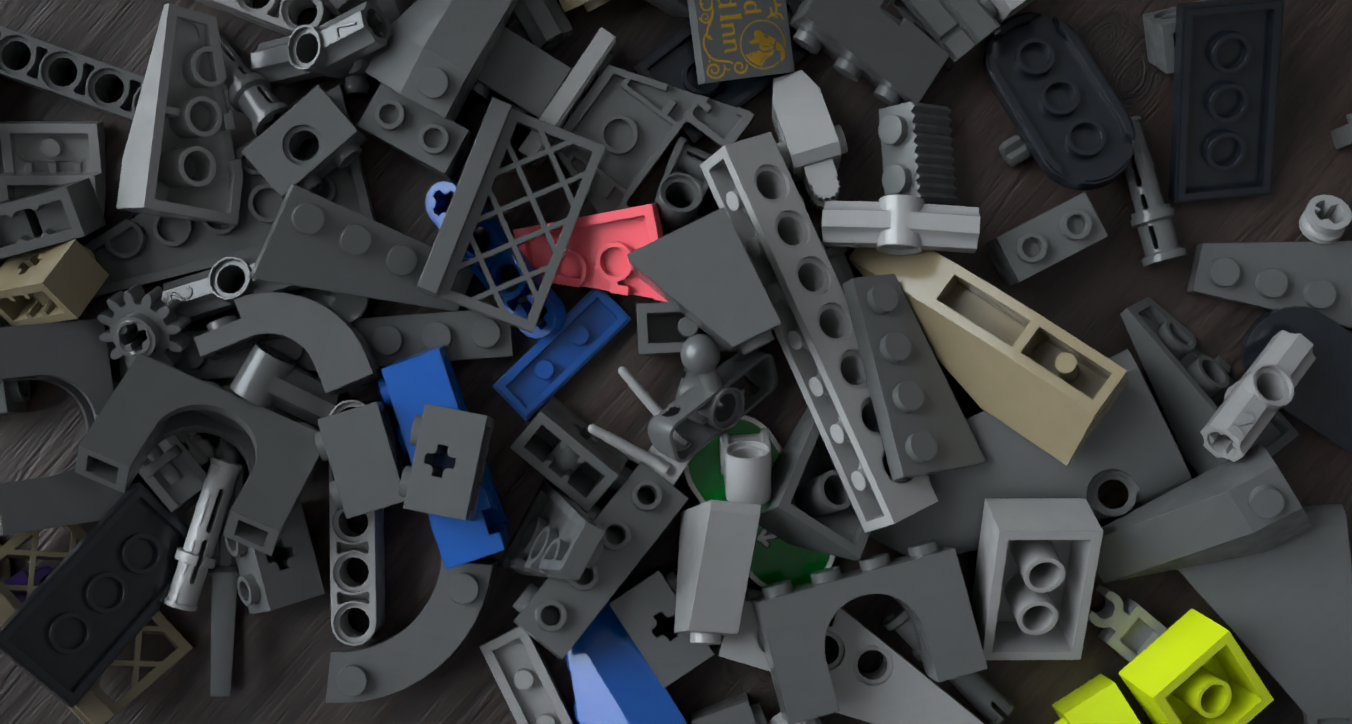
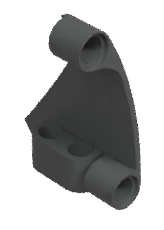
(1293, 612)

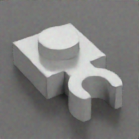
(1126, 626)

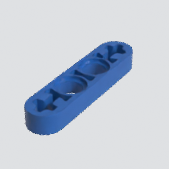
(556, 315)

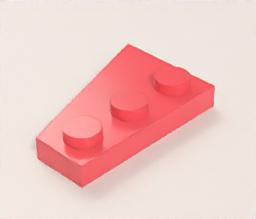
(599, 250)

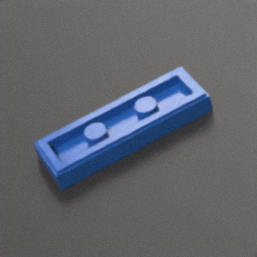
(562, 355)

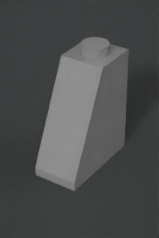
(714, 568)

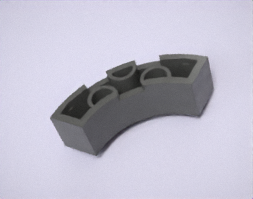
(411, 654)

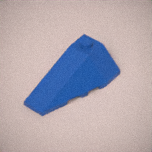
(614, 679)

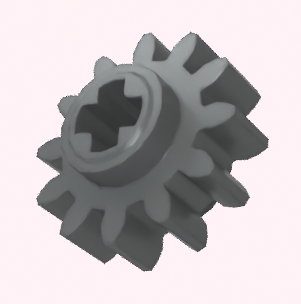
(144, 325)

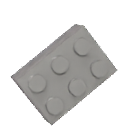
(1035, 577)

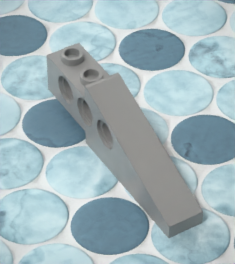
(889, 695)

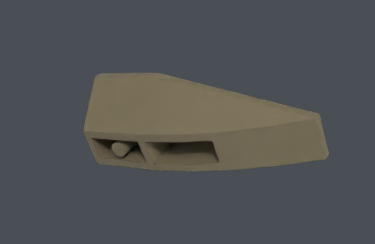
(1005, 352)

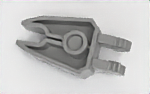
(807, 136)

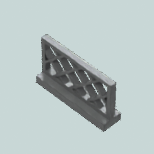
(471, 198)

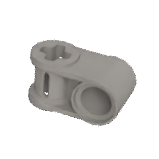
(746, 466)

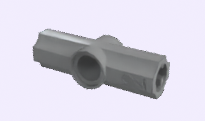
(1258, 395)

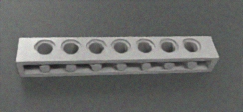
(815, 324)

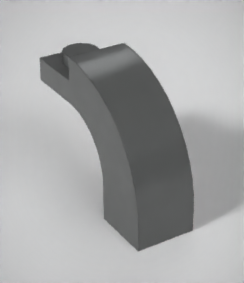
(333, 343)

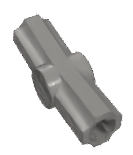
(900, 225)

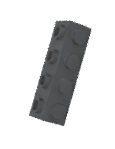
(632, 523)

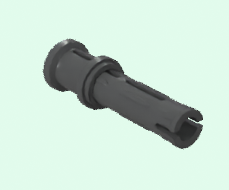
(250, 92)
(1151, 214)
(973, 686)

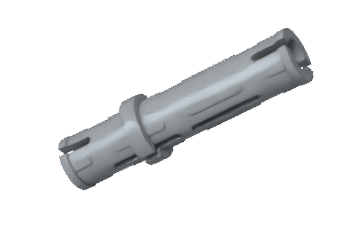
(203, 534)

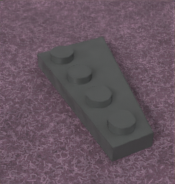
(553, 538)

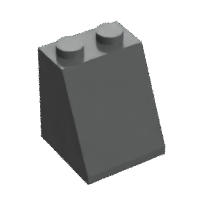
(710, 281)

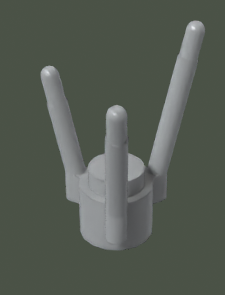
(661, 464)

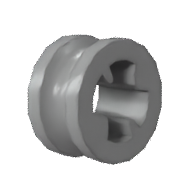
(1326, 208)

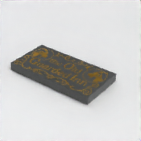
(740, 39)

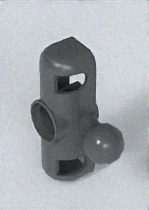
(708, 398)

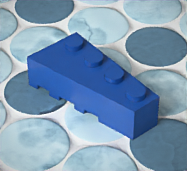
(431, 380)

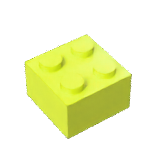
(1196, 676)

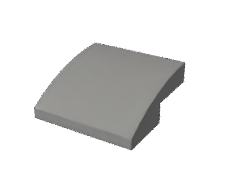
(50, 155)

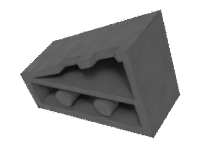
(870, 46)

